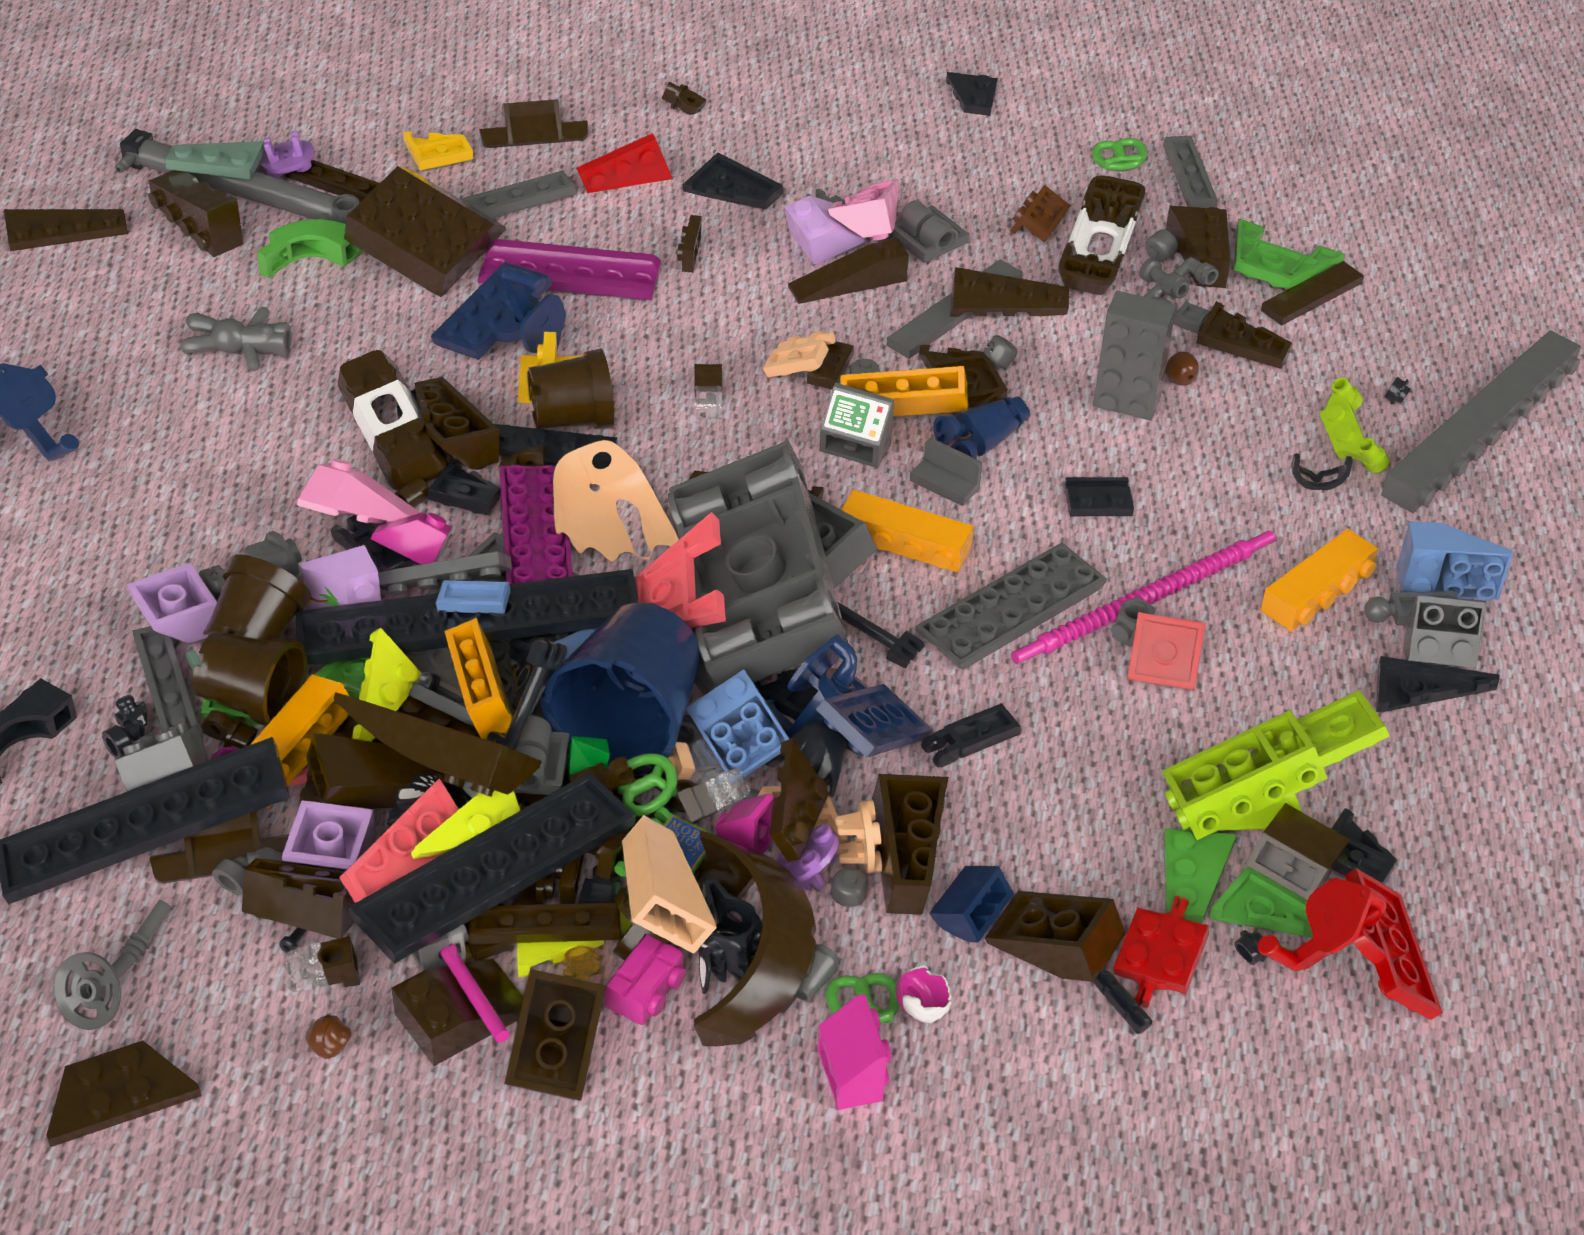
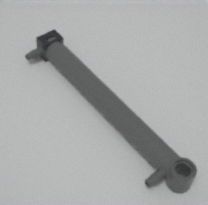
(142, 151)

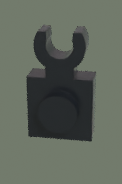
(599, 889)

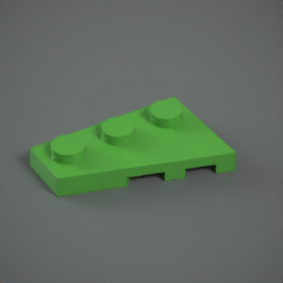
(1194, 868)

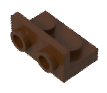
(1041, 213)

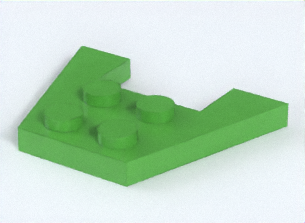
(1275, 263)

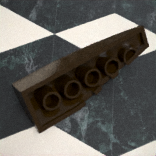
(443, 749)

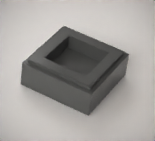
(1191, 317)

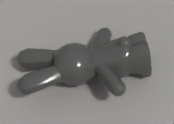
(233, 336)

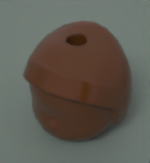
(1182, 368)
(328, 1036)

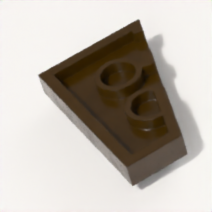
(1235, 336)
(799, 802)

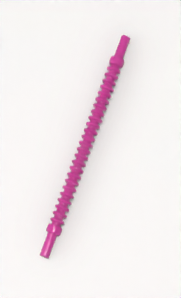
(1049, 641)

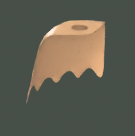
(592, 516)

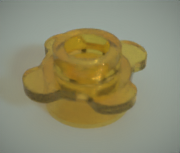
(581, 963)

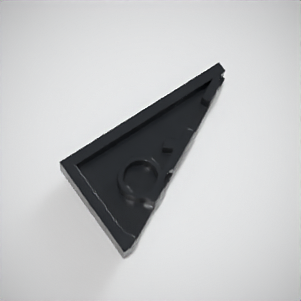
(1417, 683)

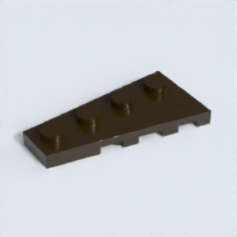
(59, 226)

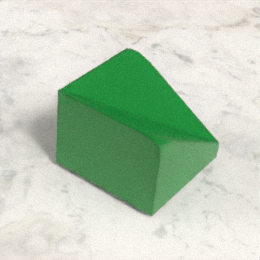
(585, 753)

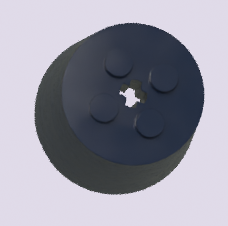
(627, 683)

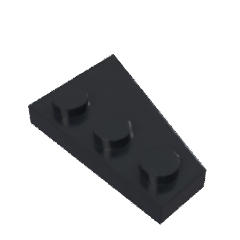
(733, 182)

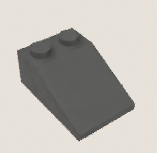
(843, 539)

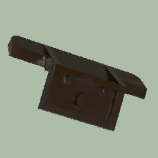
(533, 124)
(210, 847)

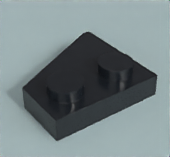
(973, 92)
(464, 489)
(1362, 851)

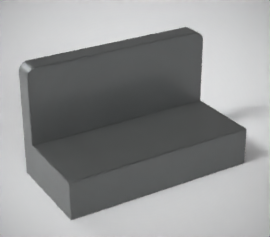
(948, 472)

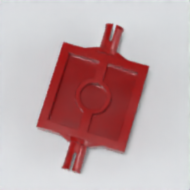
(1161, 951)

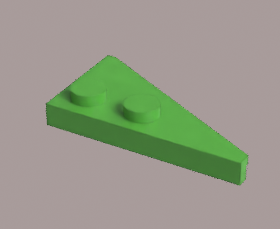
(1262, 904)

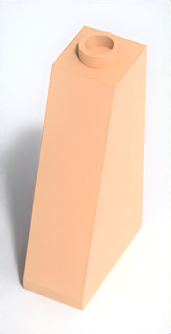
(663, 888)

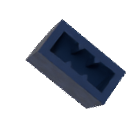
(972, 902)

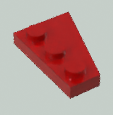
(627, 166)

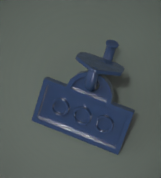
(503, 311)
(23, 400)
(866, 716)

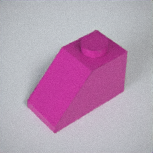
(414, 536)
(748, 823)

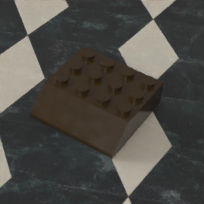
(420, 230)

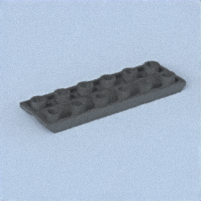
(1011, 605)

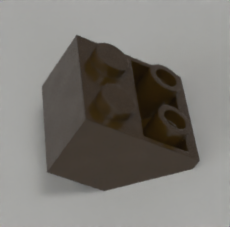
(1297, 851)

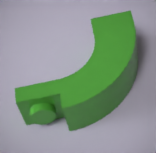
(304, 240)

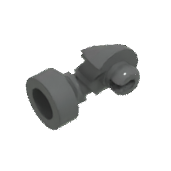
(230, 873)

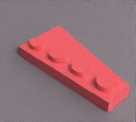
(391, 853)

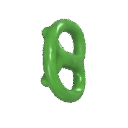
(1121, 161)
(650, 781)
(861, 986)

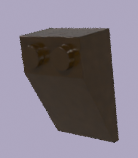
(1059, 933)
(441, 1014)
(554, 1035)

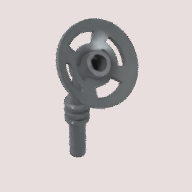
(97, 986)

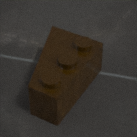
(1203, 236)
(298, 896)

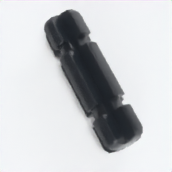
(1123, 1001)

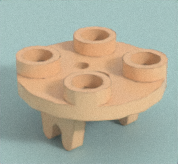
(867, 837)

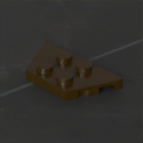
(982, 378)
(116, 1090)

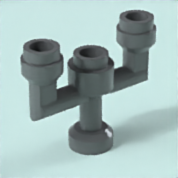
(1175, 283)

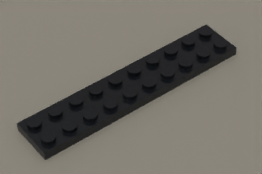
(416, 624)

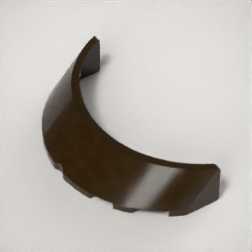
(782, 955)

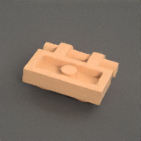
(799, 354)

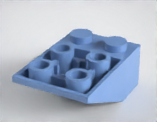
(1451, 560)
(738, 724)

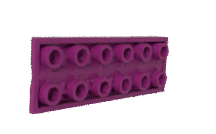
(579, 267)
(530, 525)

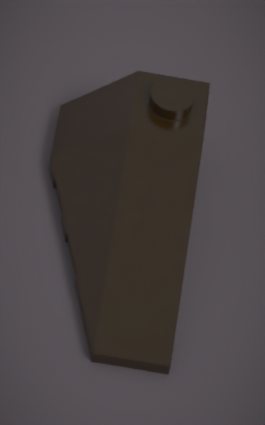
(861, 270)
(457, 424)

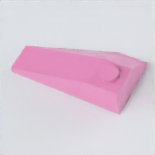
(870, 210)
(345, 490)

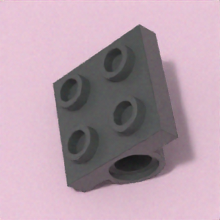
(927, 231)
(549, 747)

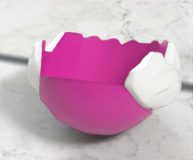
(923, 994)

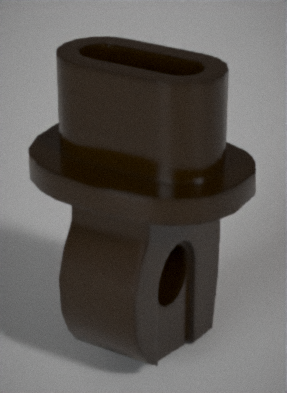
(682, 97)
(524, 456)
(231, 732)

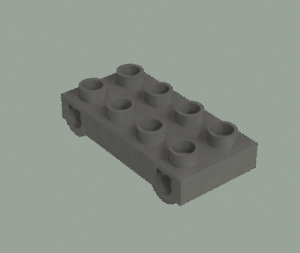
(766, 566)

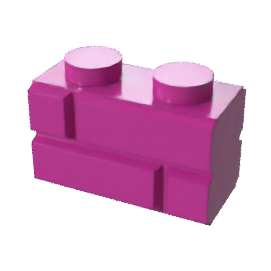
(644, 980)

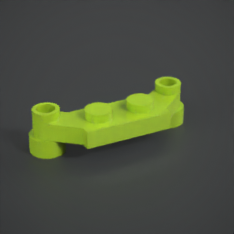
(1345, 429)

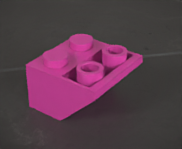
(854, 1054)

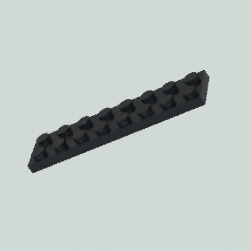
(141, 820)
(490, 867)

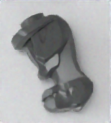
(273, 549)

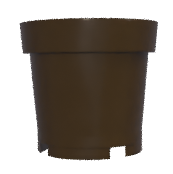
(572, 392)
(257, 599)
(250, 673)

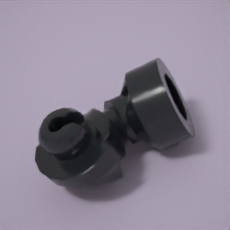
(132, 719)

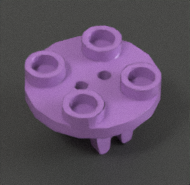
(287, 156)
(817, 854)

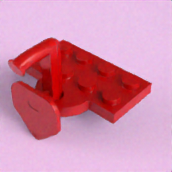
(1378, 926)

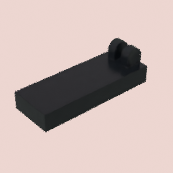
(427, 691)

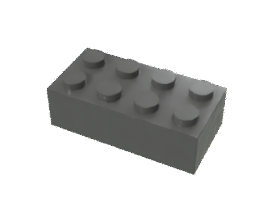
(1134, 355)

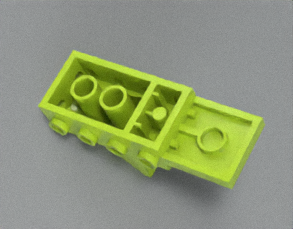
(1256, 784)

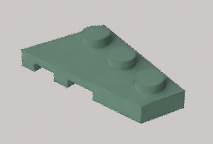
(218, 159)

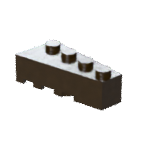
(198, 211)
(909, 823)

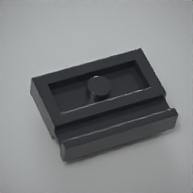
(1098, 496)

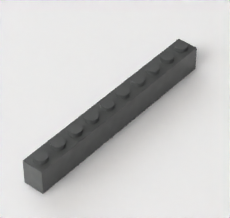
(1481, 422)

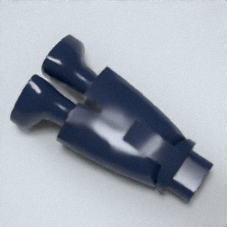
(987, 422)

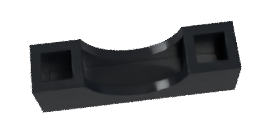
(36, 713)

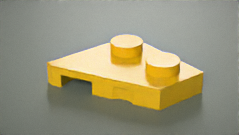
(438, 149)

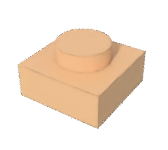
(682, 761)

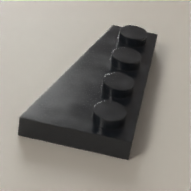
(555, 443)

